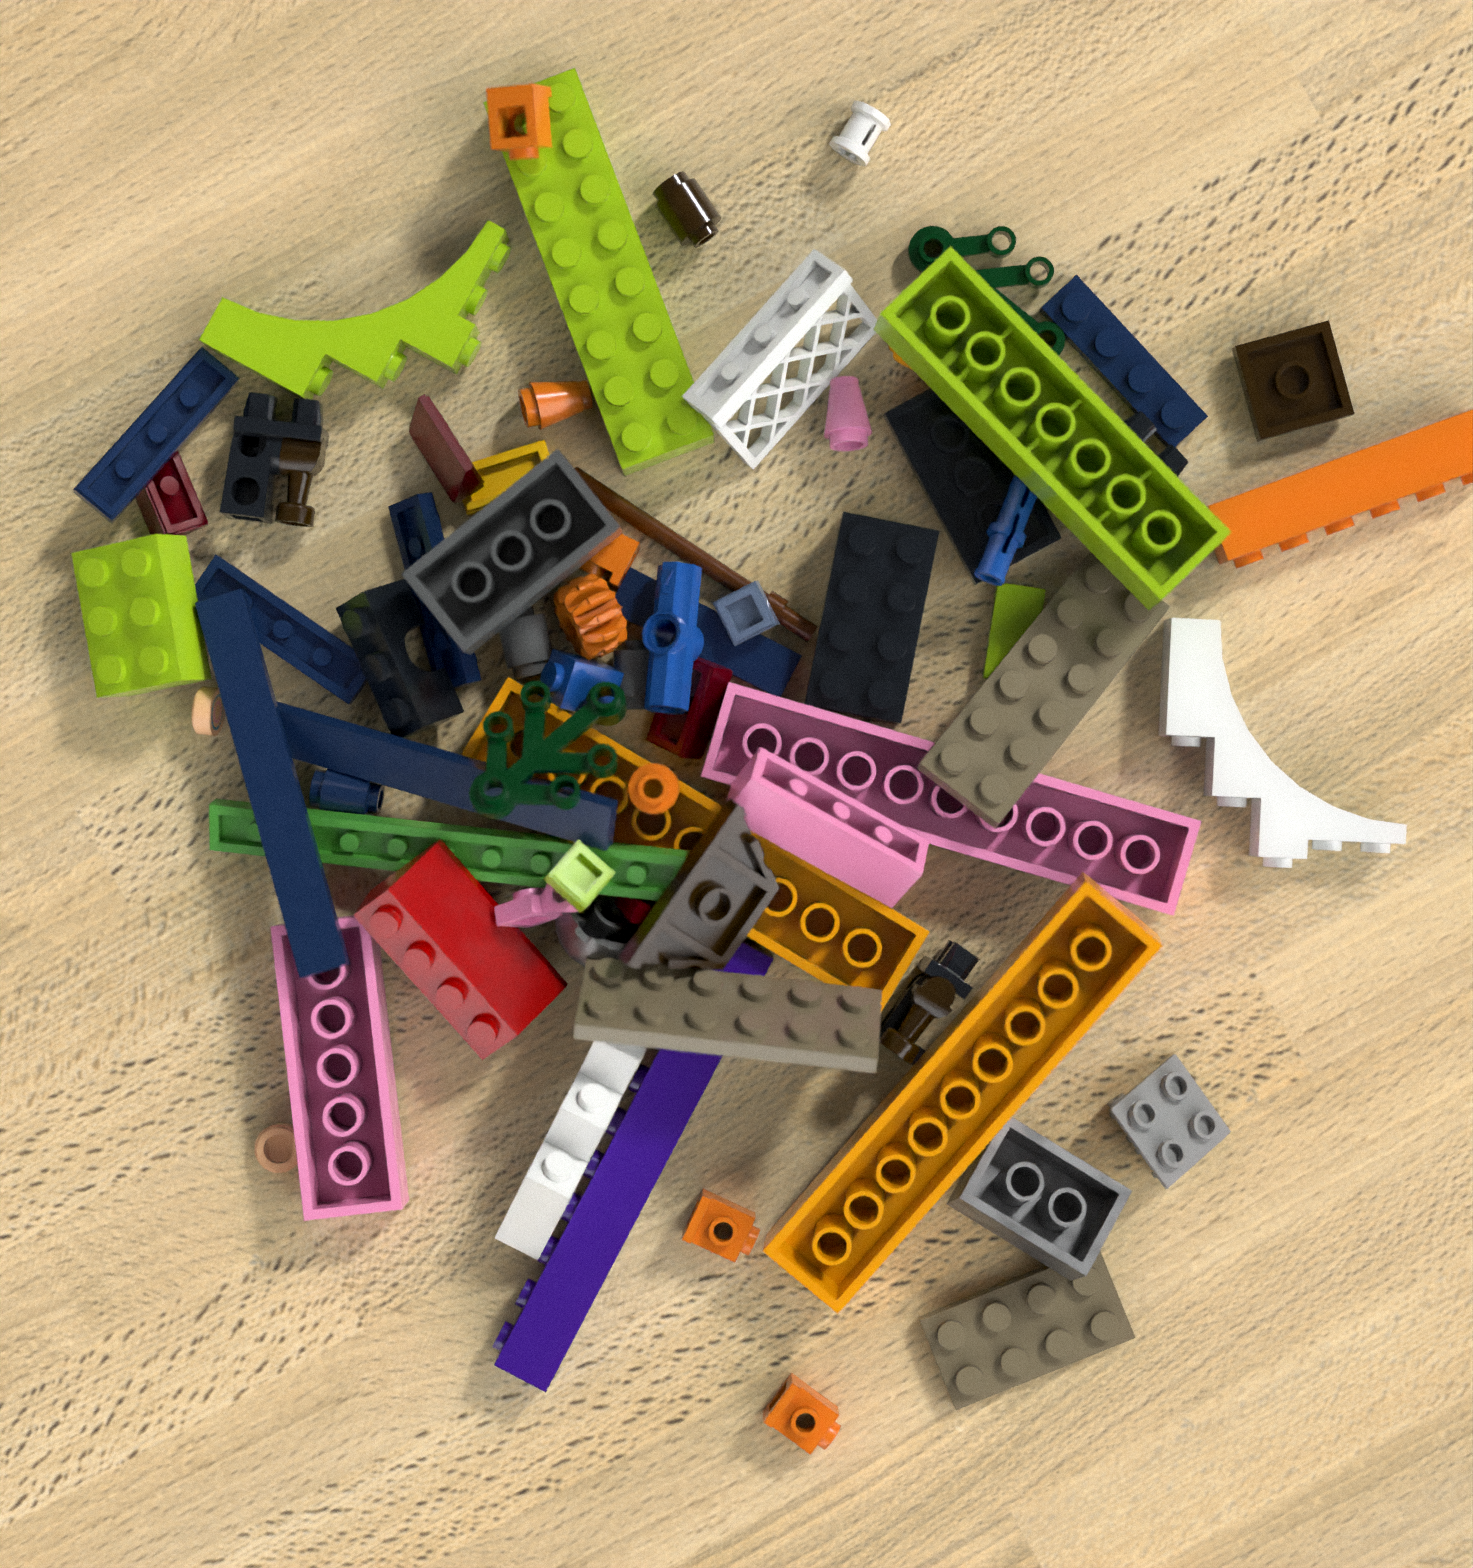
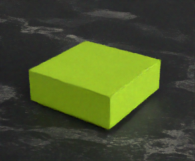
(579, 876)

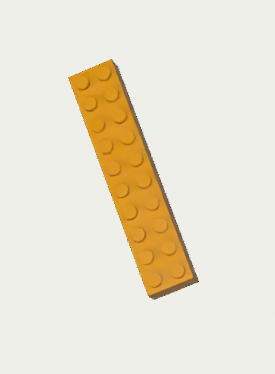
(811, 918)
(961, 1092)

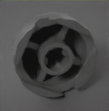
(595, 932)

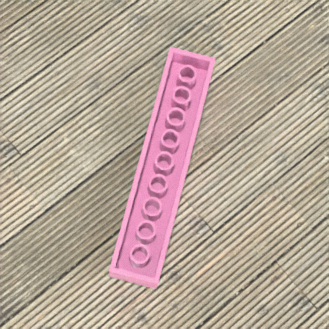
(1049, 832)

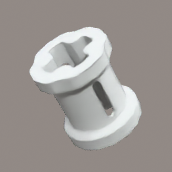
(860, 133)

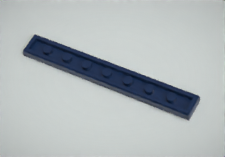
(434, 774)
(272, 784)

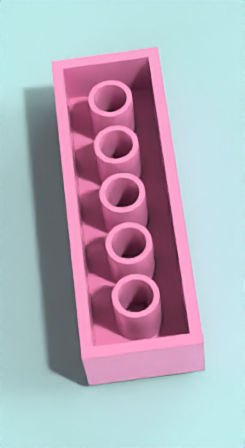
(341, 1080)

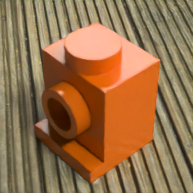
(506, 112)
(614, 559)
(712, 1210)
(798, 1398)

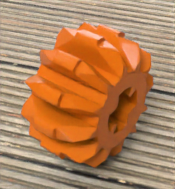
(590, 616)

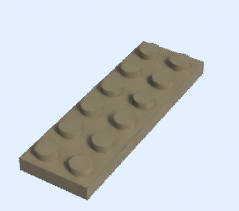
(1040, 691)
(730, 1014)

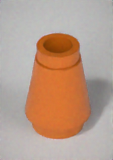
(552, 402)

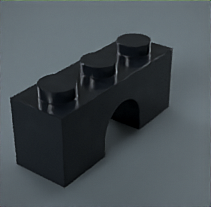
(377, 630)

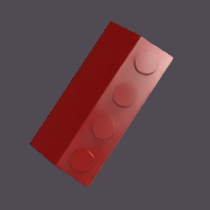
(448, 943)

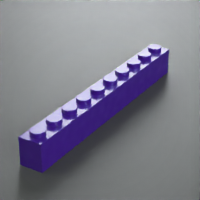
(610, 1204)

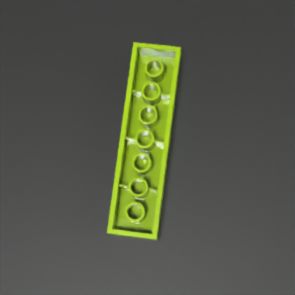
(607, 286)
(1050, 428)

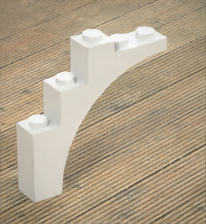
(1283, 815)
(569, 1146)

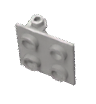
(1169, 1121)

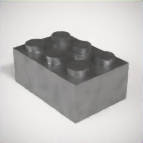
(1040, 1199)

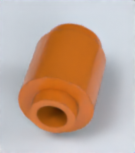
(670, 788)

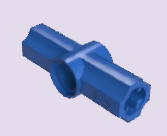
(674, 612)

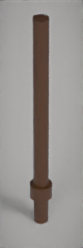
(693, 554)

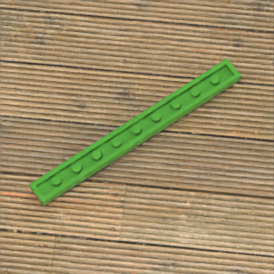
(485, 852)

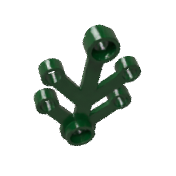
(994, 277)
(545, 754)

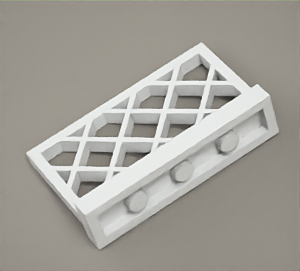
(768, 346)

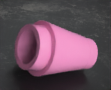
(846, 417)

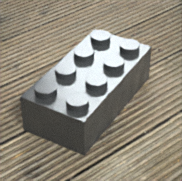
(512, 552)

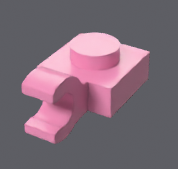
(532, 908)

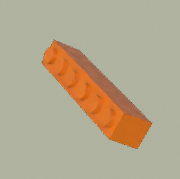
(1344, 488)

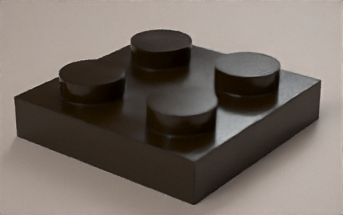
(1293, 381)

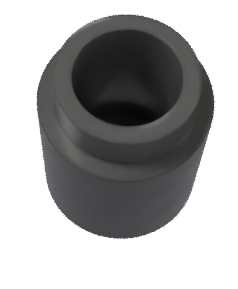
(526, 644)
(634, 664)

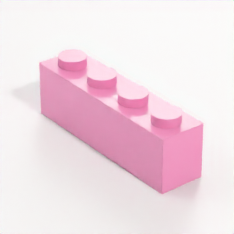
(828, 828)

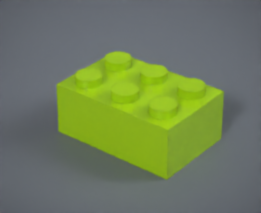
(141, 615)

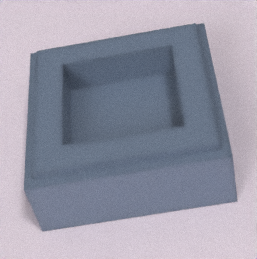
(746, 613)

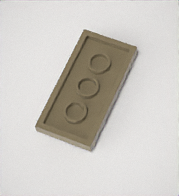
(1024, 1330)

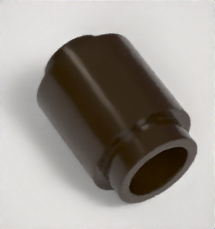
(687, 210)

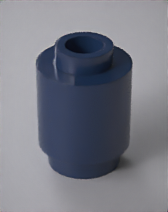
(345, 793)

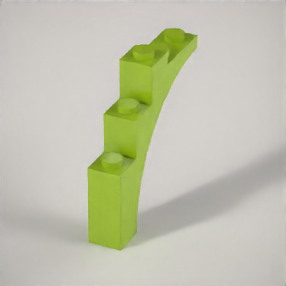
(370, 345)

